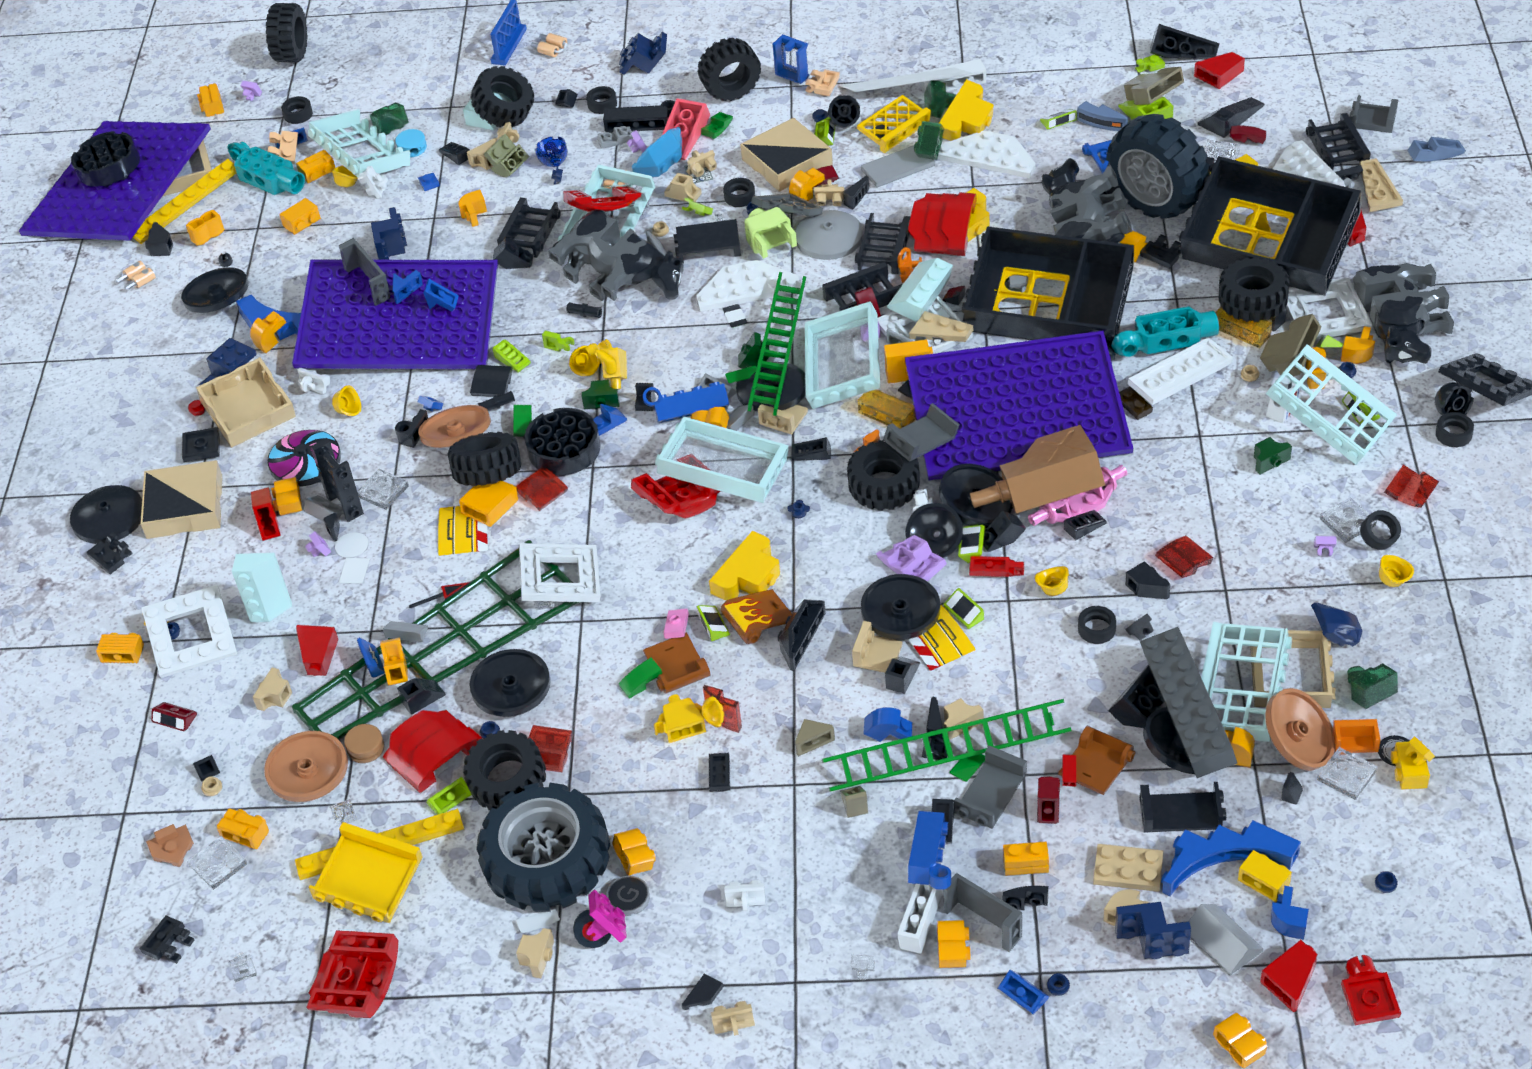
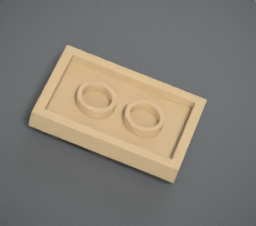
(1128, 867)

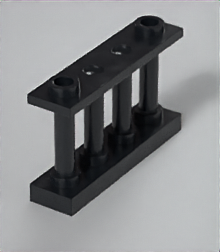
(1349, 134)
(518, 218)
(900, 240)
(859, 280)
(337, 479)

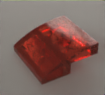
(1411, 487)
(541, 488)
(1184, 556)
(731, 708)
(553, 745)

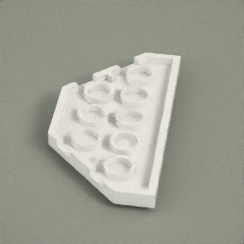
(989, 152)
(1303, 161)
(743, 284)

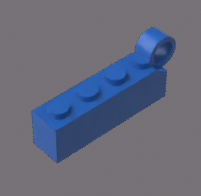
(685, 403)
(928, 851)

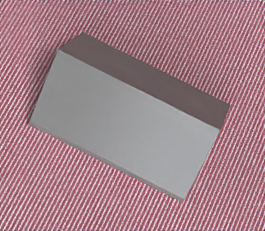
(1222, 938)

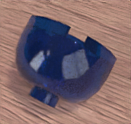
(551, 151)

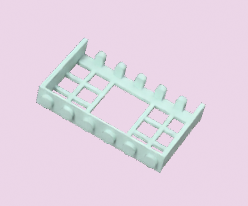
(391, 161)
(618, 175)
(1315, 421)
(1253, 633)

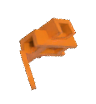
(906, 264)

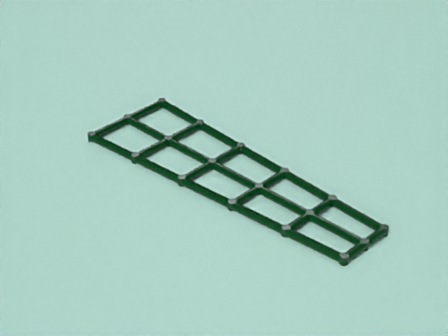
(412, 661)

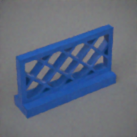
(507, 34)

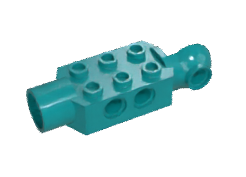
(265, 169)
(1166, 331)

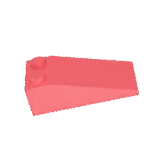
(690, 118)

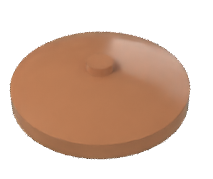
(454, 424)
(1300, 729)
(306, 766)

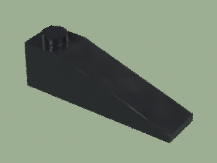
(1178, 44)
(1231, 115)
(1138, 701)

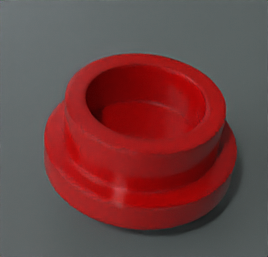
(196, 408)

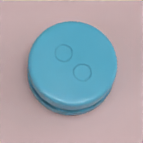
(413, 141)

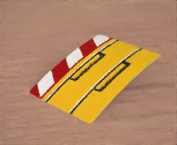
(460, 533)
(942, 642)

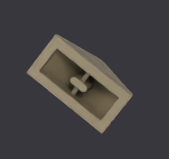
(813, 735)
(854, 801)

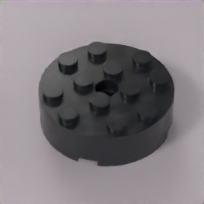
(105, 159)
(563, 441)

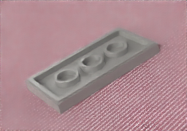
(895, 166)

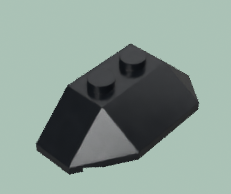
(800, 630)

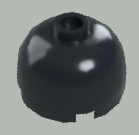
(844, 111)
(1453, 398)

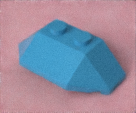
(660, 154)

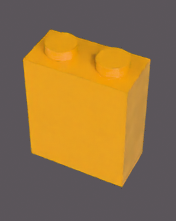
(895, 358)
(488, 502)

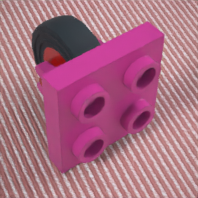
(596, 925)

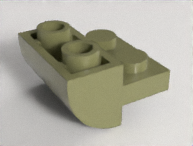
(505, 156)

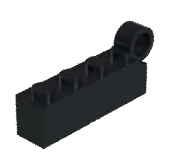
(639, 117)

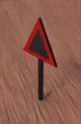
(448, 591)

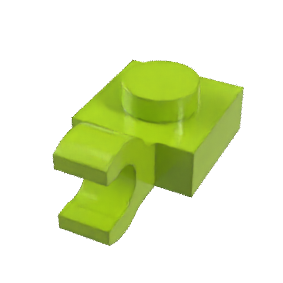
(1150, 63)
(700, 208)
(555, 342)

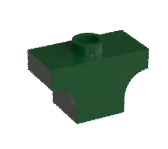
(751, 351)
(600, 393)
(1271, 454)

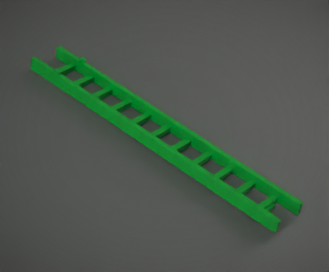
(764, 352)
(1048, 719)

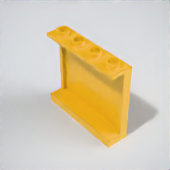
(367, 873)

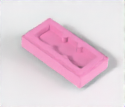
(676, 623)

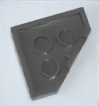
(788, 204)

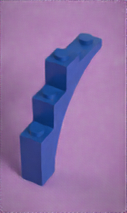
(251, 309)
(1225, 845)

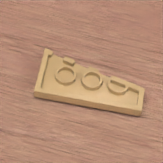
(1378, 187)

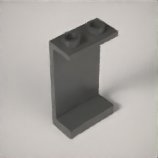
(355, 256)
(922, 434)
(992, 788)
(986, 906)

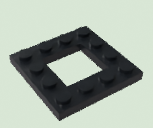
(1464, 372)

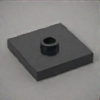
(201, 444)

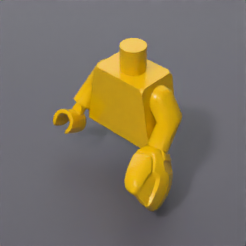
(612, 360)
(686, 719)

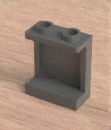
(1374, 116)

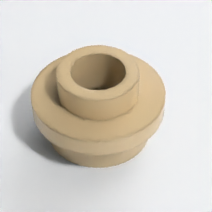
(660, 229)
(1250, 373)
(211, 786)

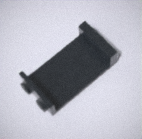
(707, 238)
(1181, 810)

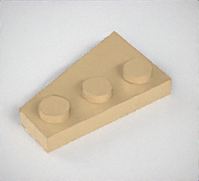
(937, 326)

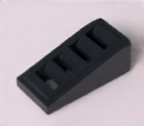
(455, 152)
(856, 192)
(818, 450)
(1075, 532)
(934, 718)

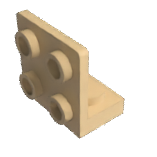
(785, 421)
(874, 651)

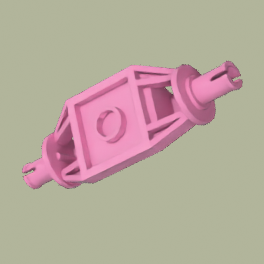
(1080, 503)

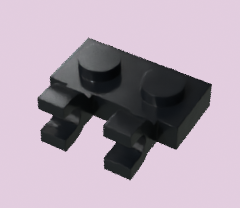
(1159, 254)
(104, 555)
(162, 937)

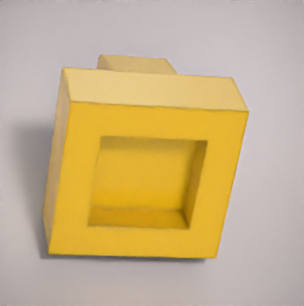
(1420, 749)

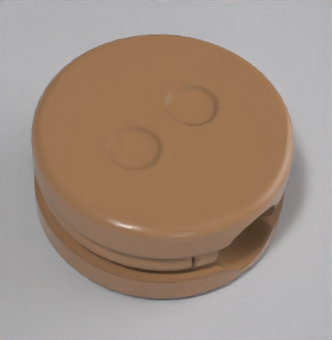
(364, 743)

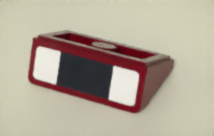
(173, 716)

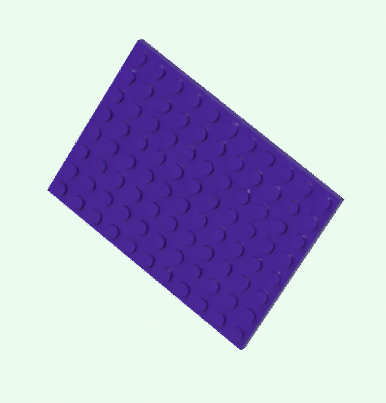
(121, 208)
(349, 332)
(1018, 394)

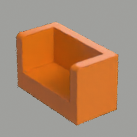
(1356, 735)

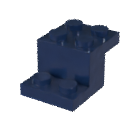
(643, 53)
(388, 236)
(228, 358)
(1155, 935)

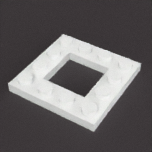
(1343, 290)
(896, 321)
(534, 590)
(174, 662)

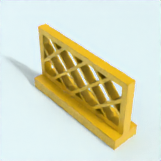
(902, 130)

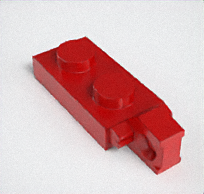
(995, 566)

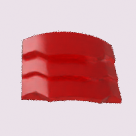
(621, 198)
(942, 222)
(675, 495)
(427, 743)
(355, 973)

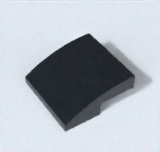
(491, 380)

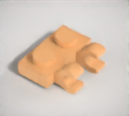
(823, 82)
(287, 142)

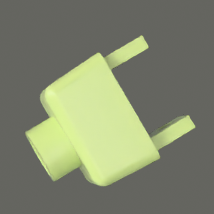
(768, 230)

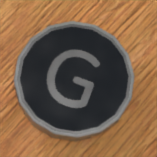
(629, 894)

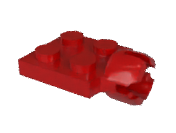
(1369, 992)

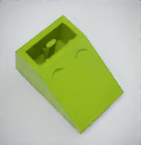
(1160, 106)

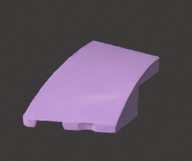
(913, 558)

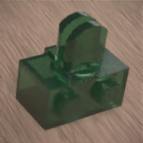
(937, 98)
(389, 118)
(929, 140)
(1372, 684)

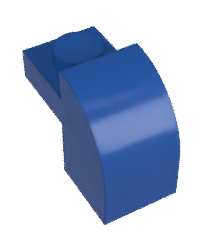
(886, 722)
(1289, 919)

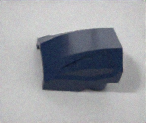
(1338, 624)

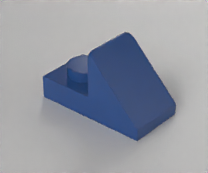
(404, 287)
(439, 295)
(609, 419)

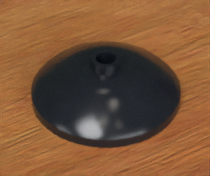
(936, 518)

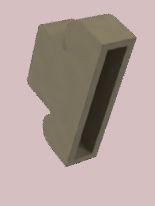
(1150, 87)
(1285, 346)

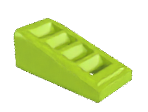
(503, 348)

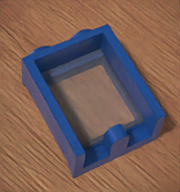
(790, 59)

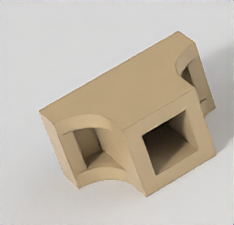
(477, 158)
(682, 187)
(272, 691)
(959, 713)
(536, 951)

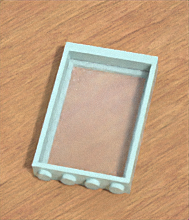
(841, 355)
(722, 459)

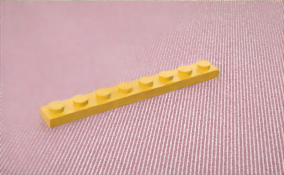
(187, 199)
(410, 833)

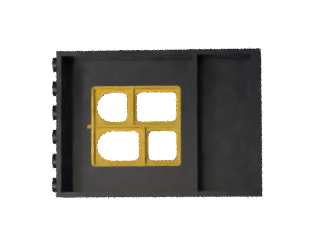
(1314, 238)
(1093, 294)

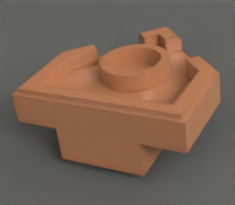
(170, 844)

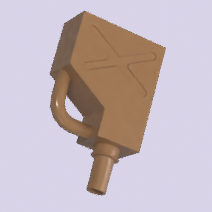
(1048, 472)

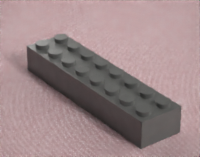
(1188, 702)

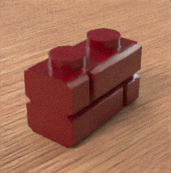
(1048, 800)

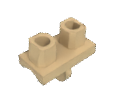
(512, 134)
(699, 161)
(829, 192)
(732, 1018)

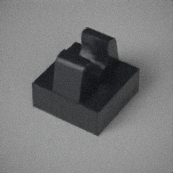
(1139, 625)

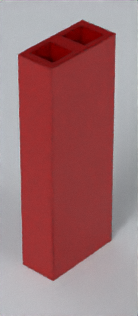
(1069, 770)

